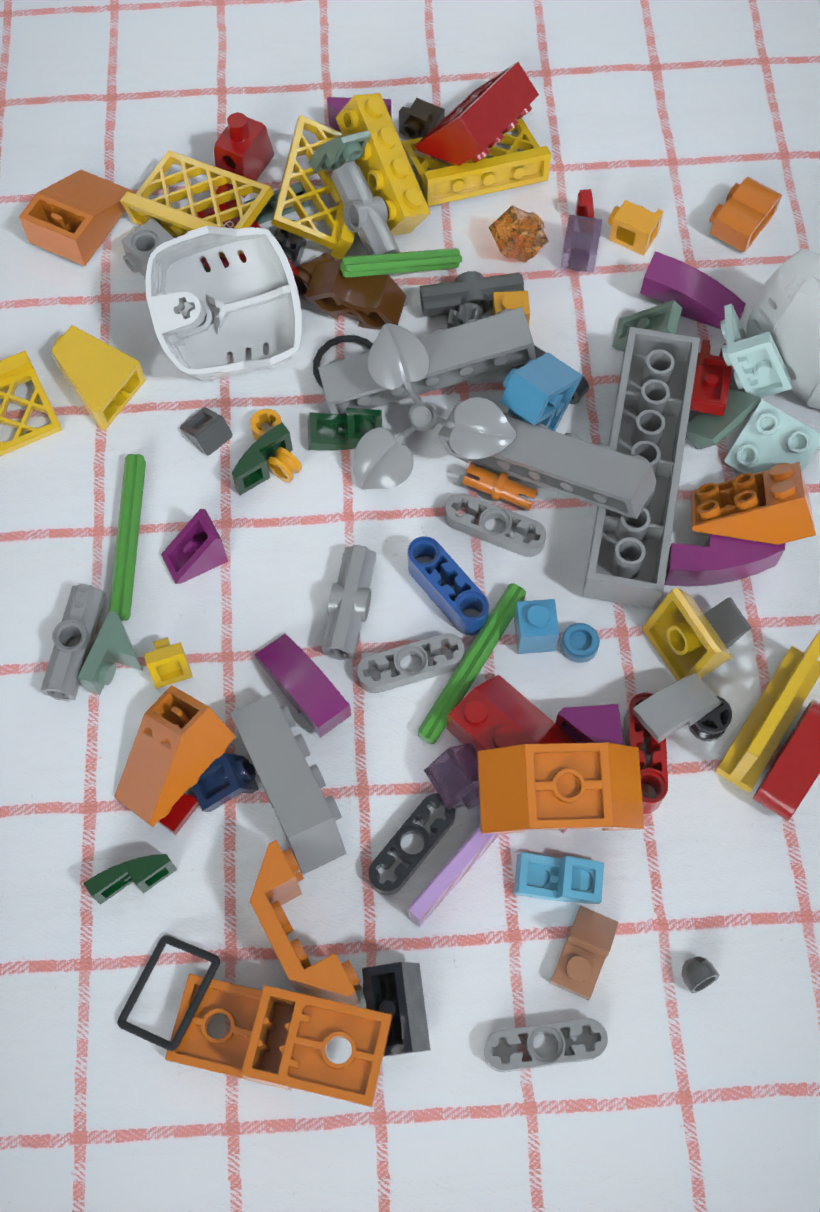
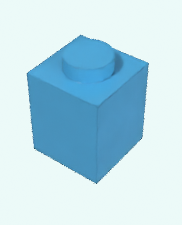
(536, 626)

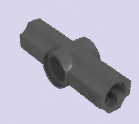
(467, 288)

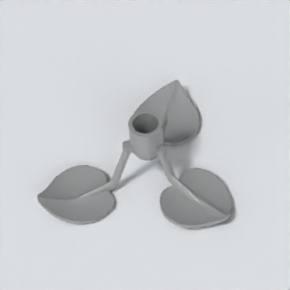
(478, 427)

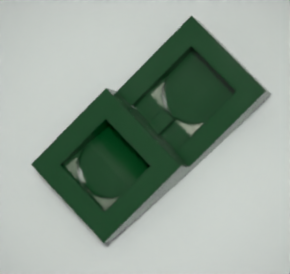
(339, 431)
(253, 466)
(142, 871)

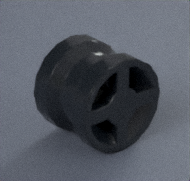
(721, 719)

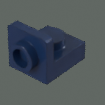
(225, 780)

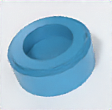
(580, 642)

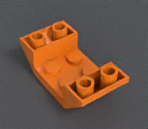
(560, 787)
(274, 887)

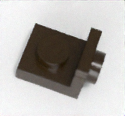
(419, 118)

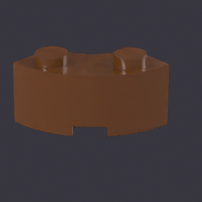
(367, 299)

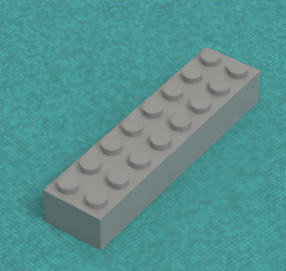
(648, 420)

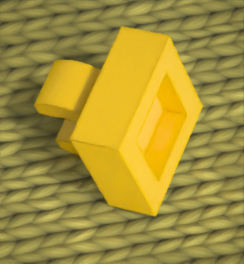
(167, 663)

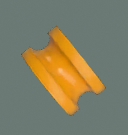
(263, 416)
(284, 465)

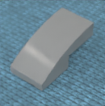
(675, 706)

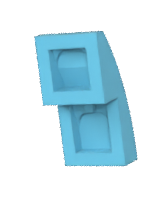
(559, 879)

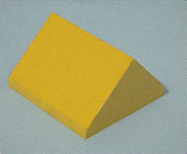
(685, 637)

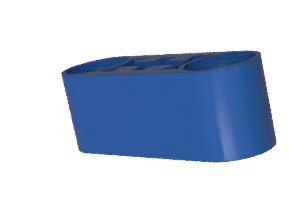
(465, 591)

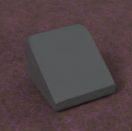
(206, 430)
(727, 621)

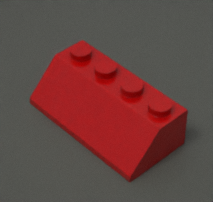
(481, 118)
(501, 717)

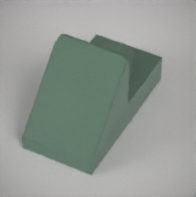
(658, 318)
(109, 647)

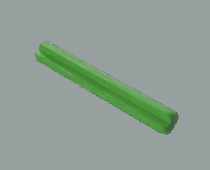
(400, 262)

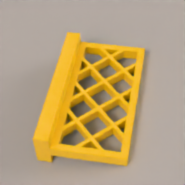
(489, 175)
(185, 219)
(340, 236)
(14, 372)
(771, 716)

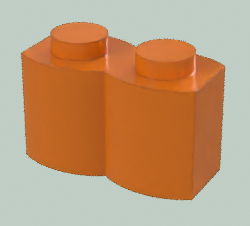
(744, 214)

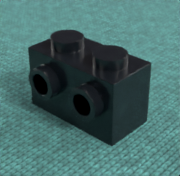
(399, 992)

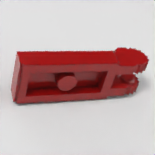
(710, 382)

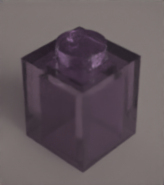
(581, 243)
(456, 776)

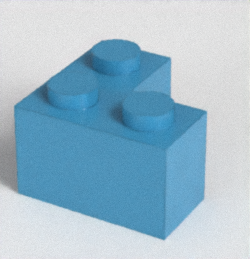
(540, 390)

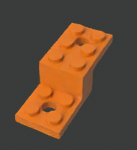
(284, 1040)

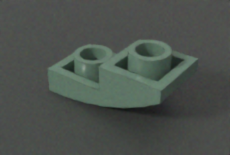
(338, 150)

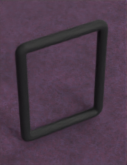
(146, 1035)

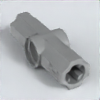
(363, 211)
(349, 603)
(81, 621)

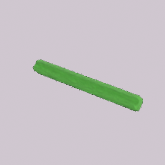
(127, 536)
(471, 663)

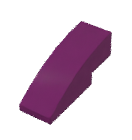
(696, 292)
(720, 561)
(304, 684)

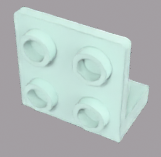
(754, 359)
(772, 439)

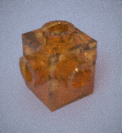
(519, 234)

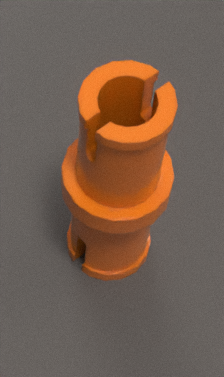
(499, 487)

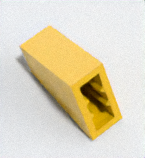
(98, 374)

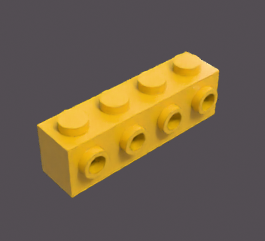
(385, 162)

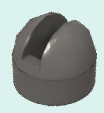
(698, 973)

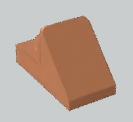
(584, 952)

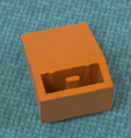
(74, 215)
(756, 506)
(170, 753)

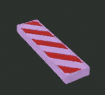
(449, 876)

